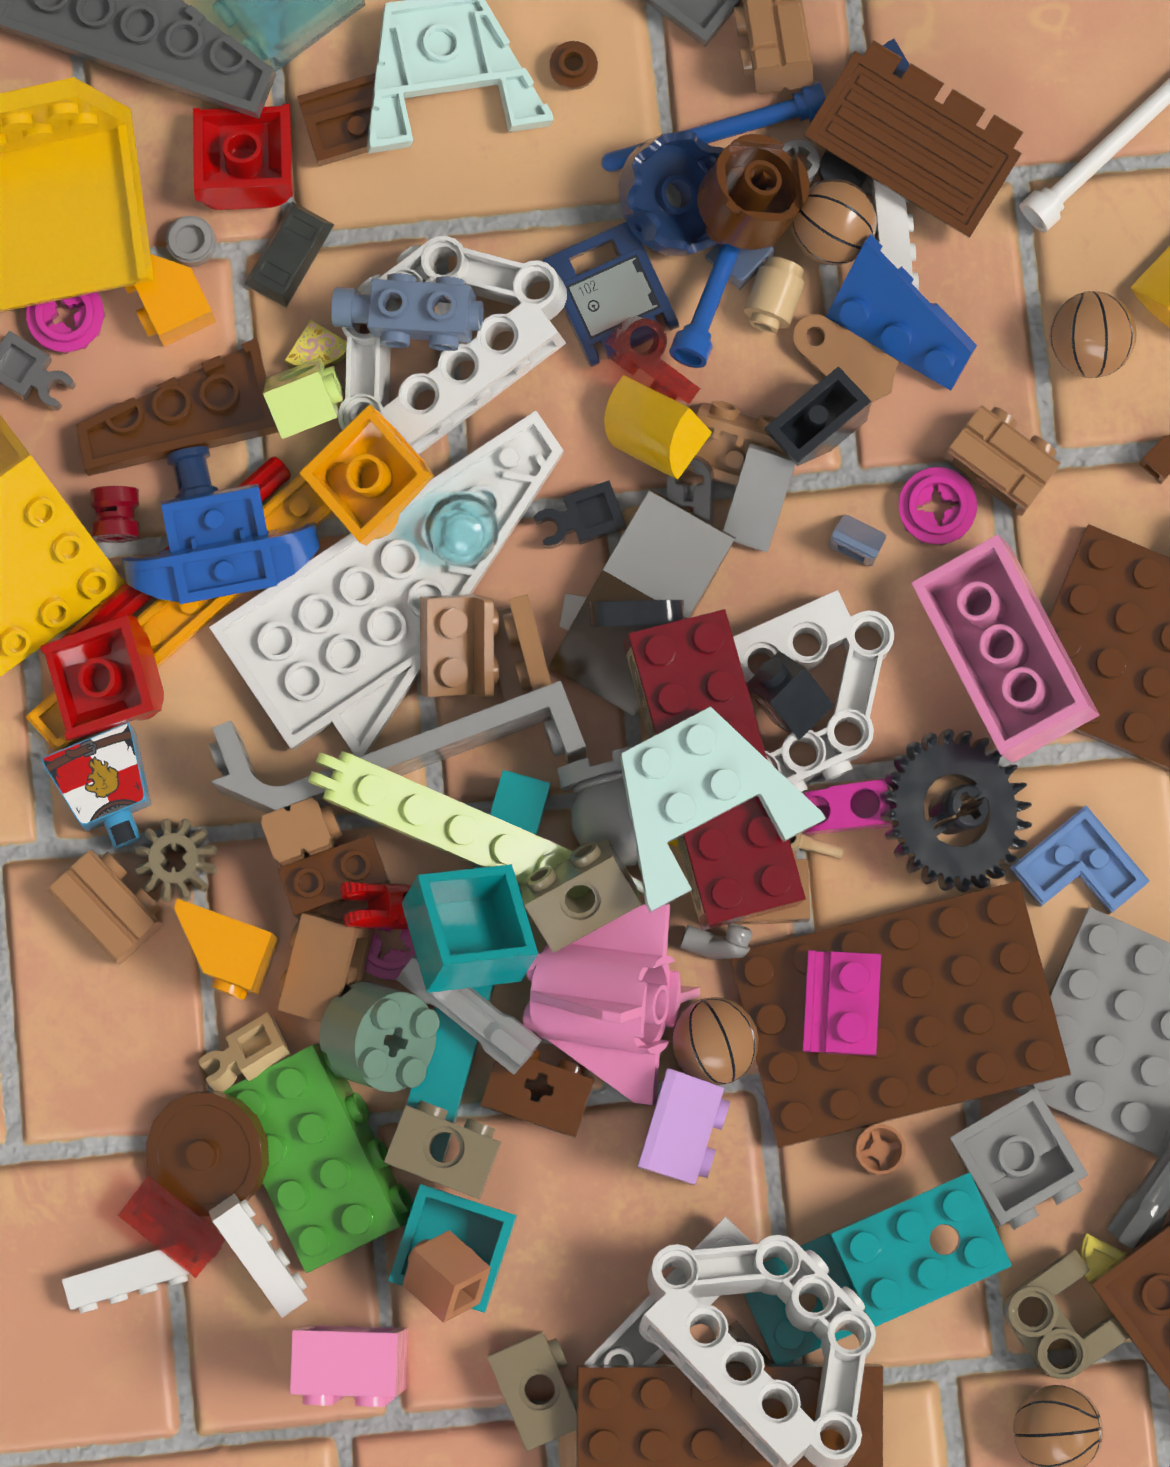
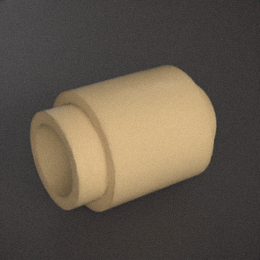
(774, 294)

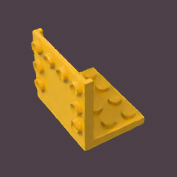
(68, 195)
(47, 558)

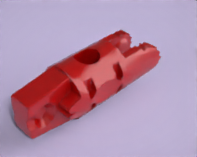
(384, 905)

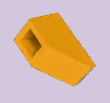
(172, 302)

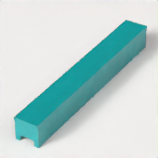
(521, 803)

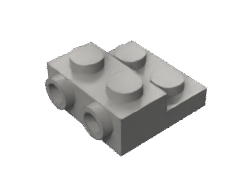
(1019, 1159)

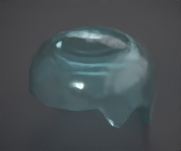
(461, 528)

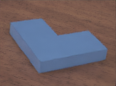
(1083, 850)

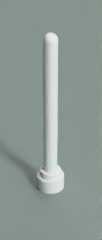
(1044, 206)

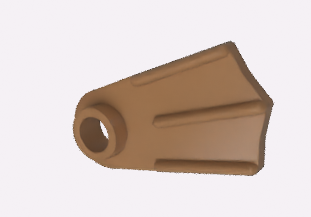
(860, 360)

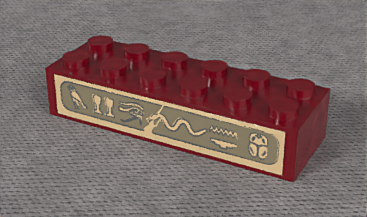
(738, 858)

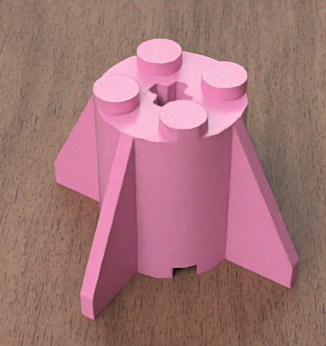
(611, 1000)

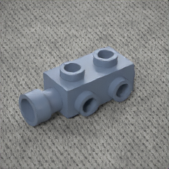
(417, 314)

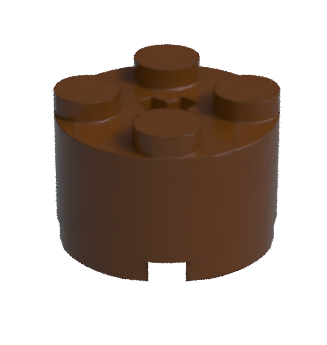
(752, 193)

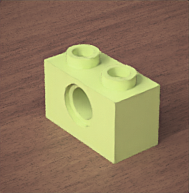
(303, 397)

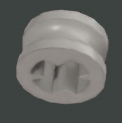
(805, 148)

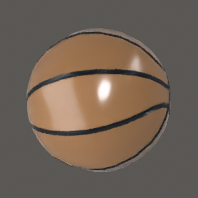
(834, 222)
(1093, 334)
(714, 1040)
(1058, 1428)

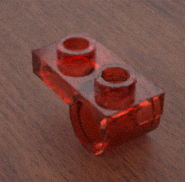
(666, 378)

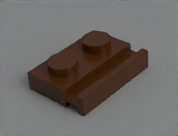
(339, 119)

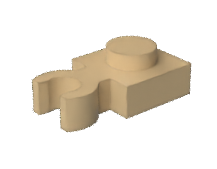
(249, 1052)

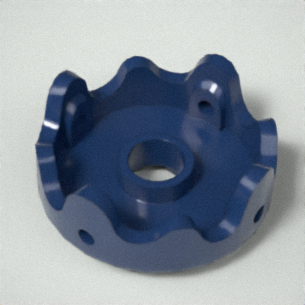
(643, 181)

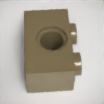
(569, 918)
(412, 1151)
(513, 1367)

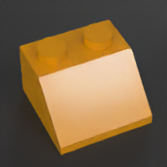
(228, 949)

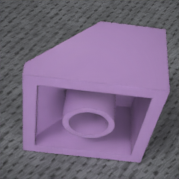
(682, 1128)

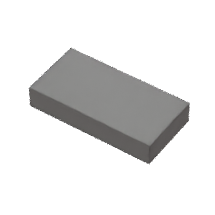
(759, 497)

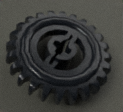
(990, 805)

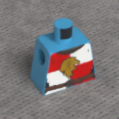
(103, 782)

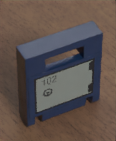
(611, 292)

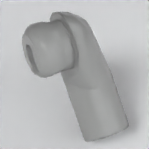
(716, 946)

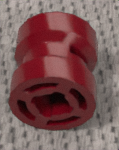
(115, 514)

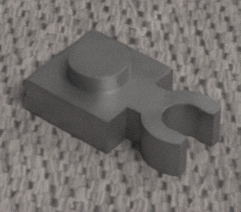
(25, 368)

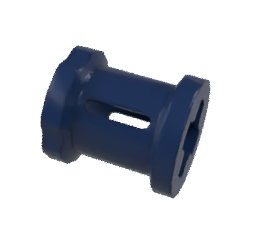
(191, 471)

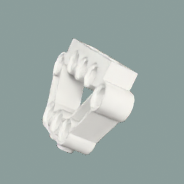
(494, 370)
(832, 627)
(742, 1271)

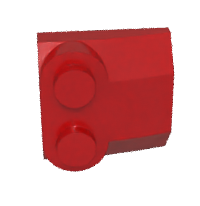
(242, 158)
(104, 677)

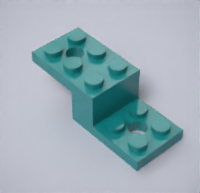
(891, 1262)

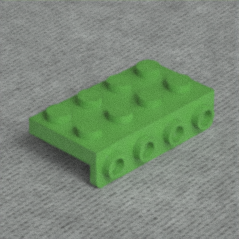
(322, 1159)

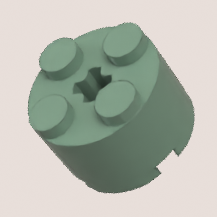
(379, 1037)

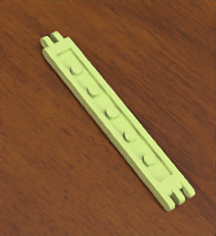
(437, 819)

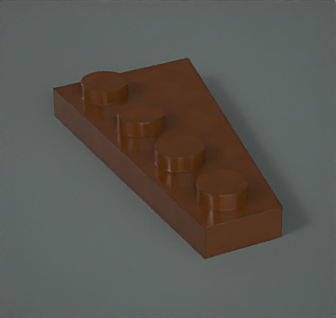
(204, 408)

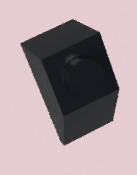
(820, 418)

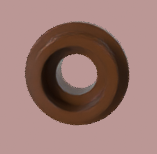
(573, 79)

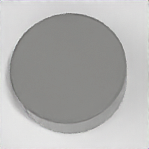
(191, 241)

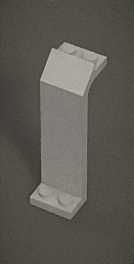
(410, 754)

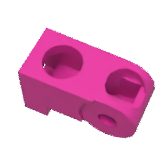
(850, 807)

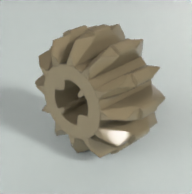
(158, 862)

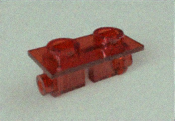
(172, 1227)

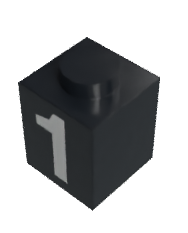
(789, 695)

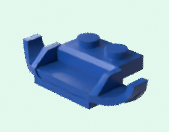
(220, 549)

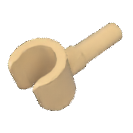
(808, 843)

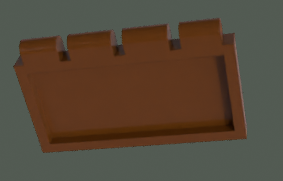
(912, 141)

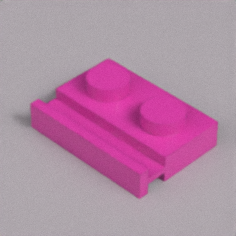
(842, 1003)

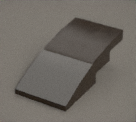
(659, 557)

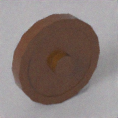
(207, 1150)

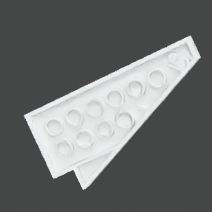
(346, 627)

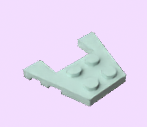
(443, 49)
(692, 778)

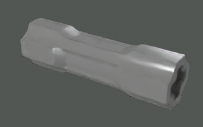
(497, 1032)

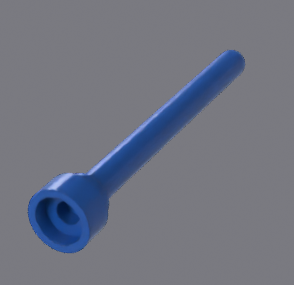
(802, 106)
(693, 343)

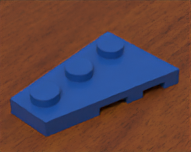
(895, 317)

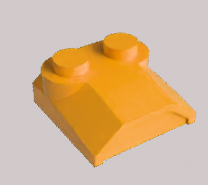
(368, 475)

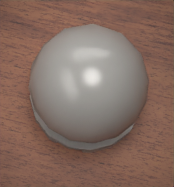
(600, 805)

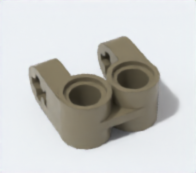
(1054, 1325)

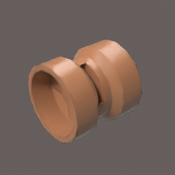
(883, 1154)

